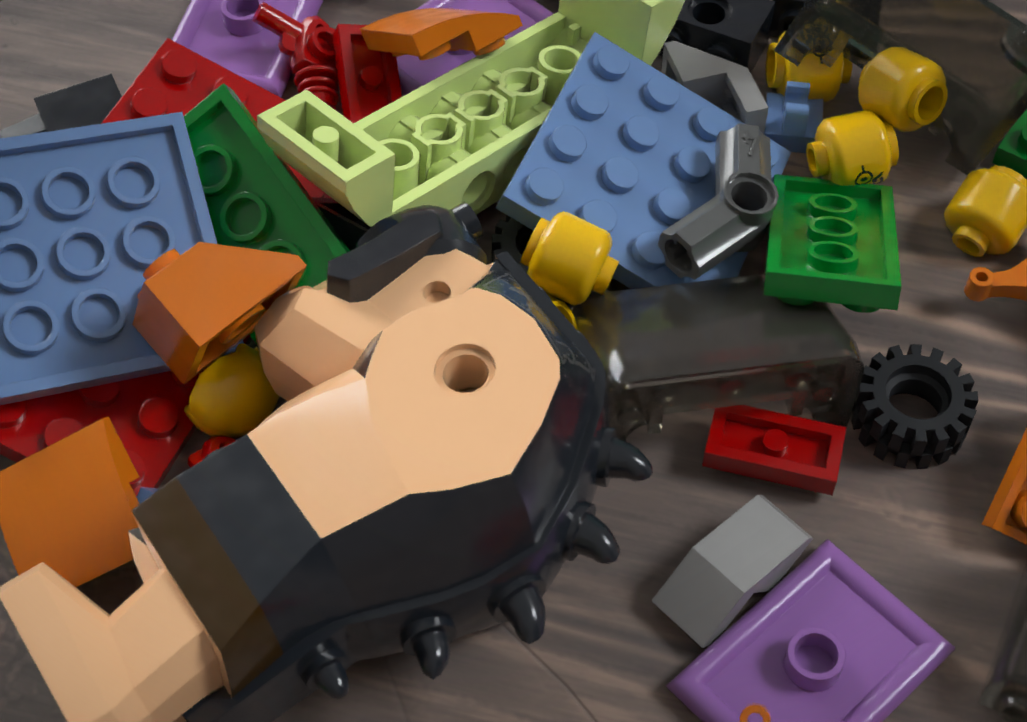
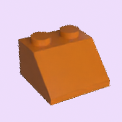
(209, 301)

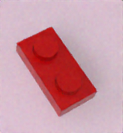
(365, 76)
(775, 447)

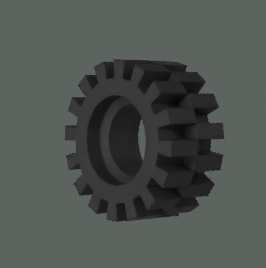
(920, 377)

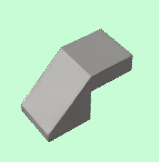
(717, 81)
(728, 566)

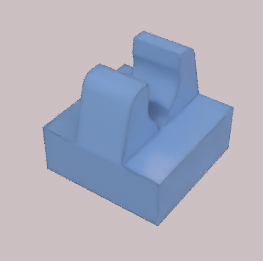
(793, 117)

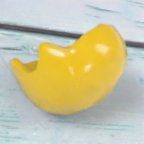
(232, 395)

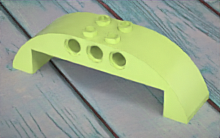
(465, 128)

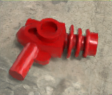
(310, 51)

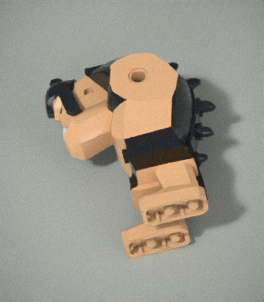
(394, 502)

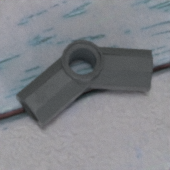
(737, 213)

